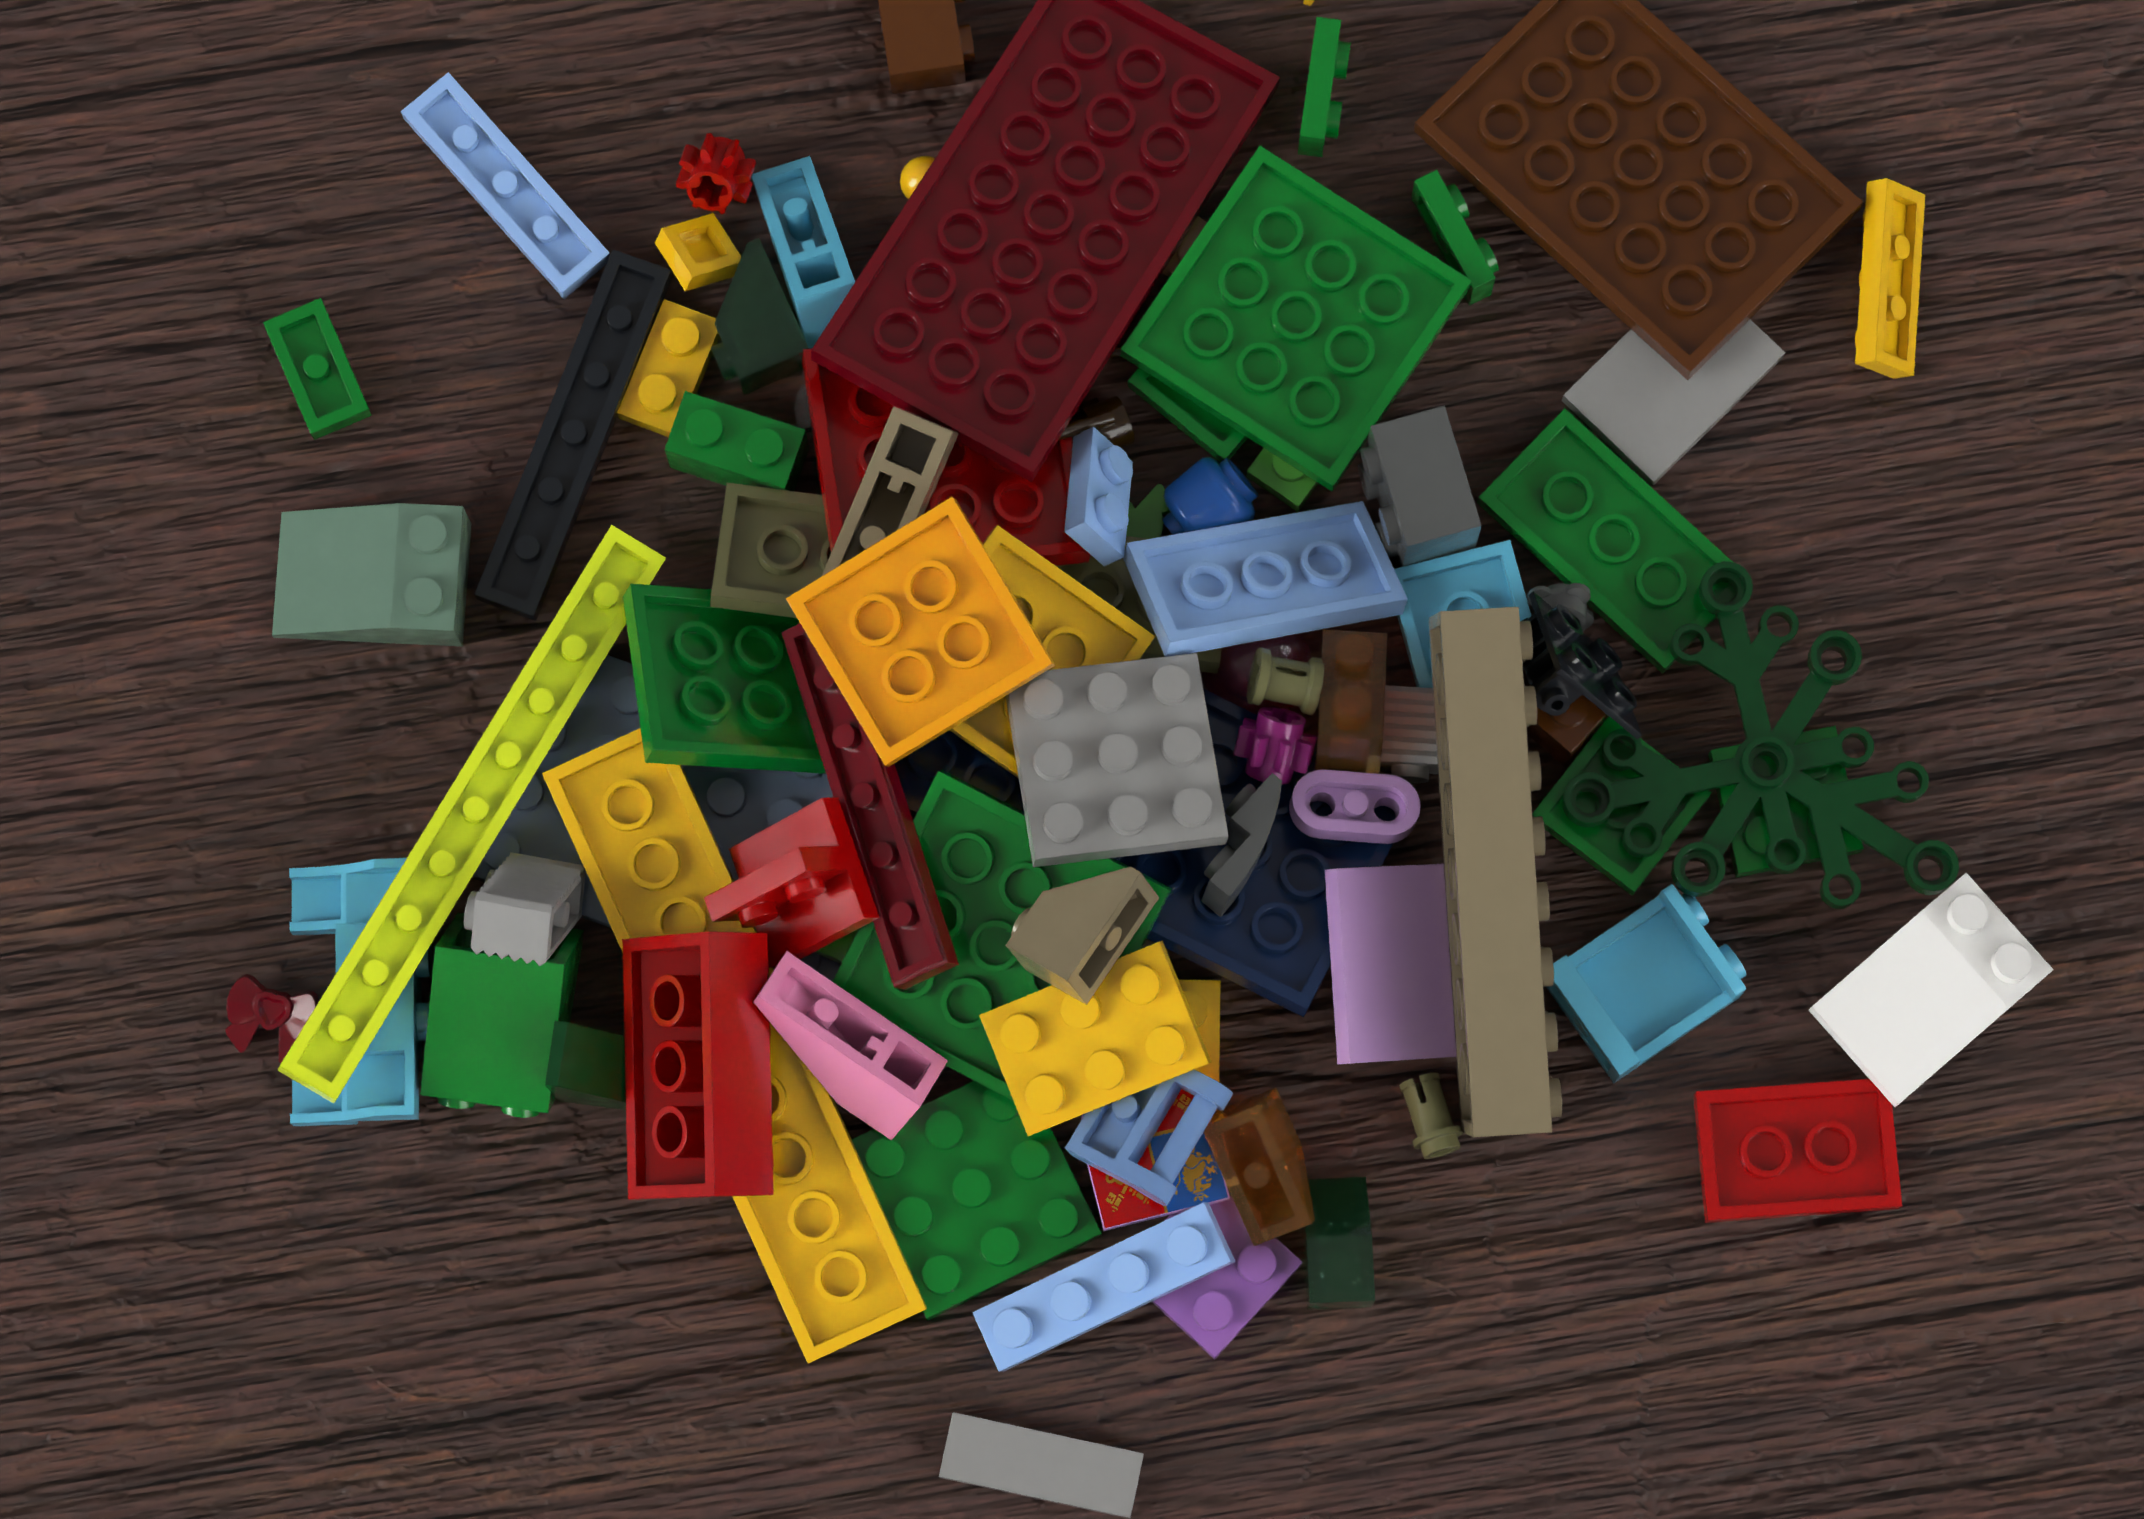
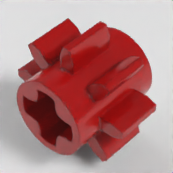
(715, 173)

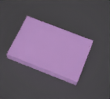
(1390, 963)

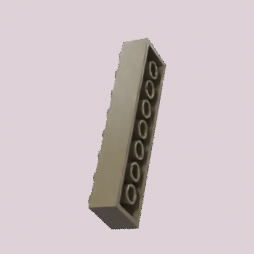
(1492, 872)

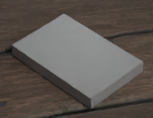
(1652, 410)

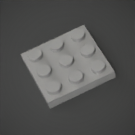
(1116, 761)

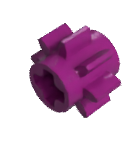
(1275, 744)

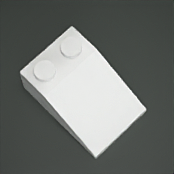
(1930, 989)

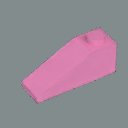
(849, 1047)

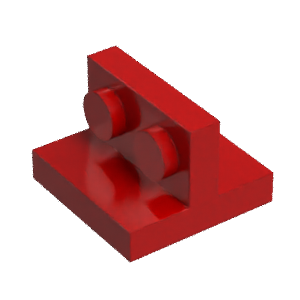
(798, 883)

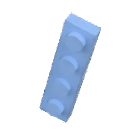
(506, 185)
(1103, 1287)

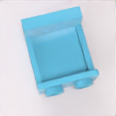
(1646, 982)

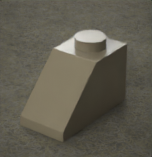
(1081, 929)

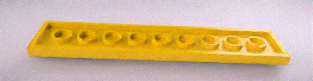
(824, 1224)

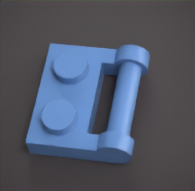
(1121, 1131)

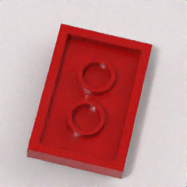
(1796, 1150)

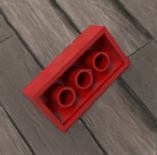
(697, 1066)

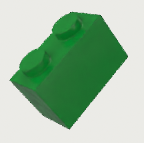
(735, 445)

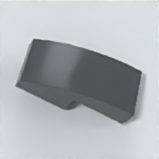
(1250, 824)

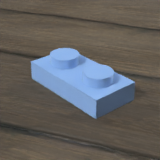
(1098, 496)

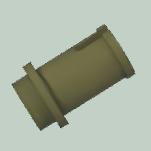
(1431, 1118)

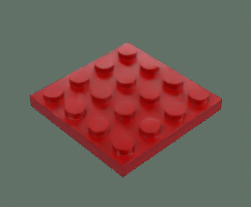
(846, 433)

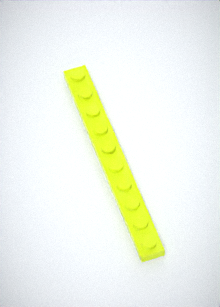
(469, 818)

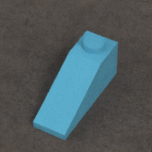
(804, 243)

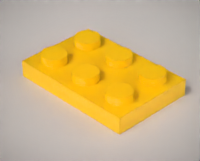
(1080, 1056)

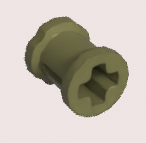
(1285, 681)

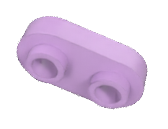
(1353, 803)

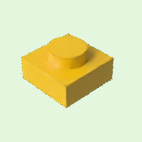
(698, 251)

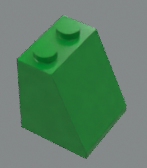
(495, 1024)

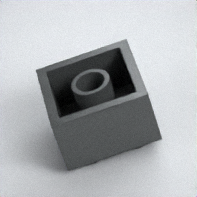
(1419, 487)

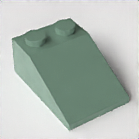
(373, 574)

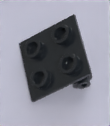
(1573, 665)

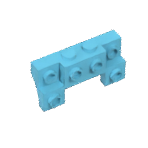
(387, 1077)

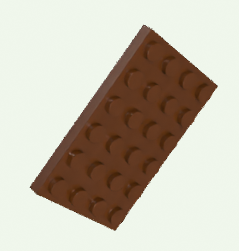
(1639, 171)

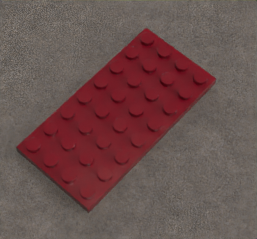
(1045, 224)

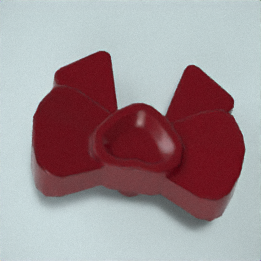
(253, 1005)

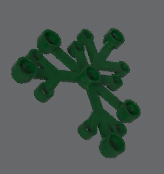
(1830, 805)

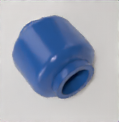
(1209, 497)

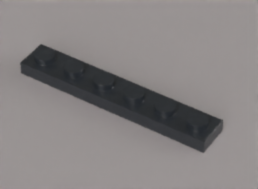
(573, 435)

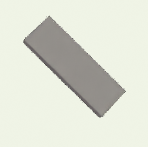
(1041, 1465)

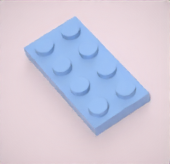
(1264, 579)

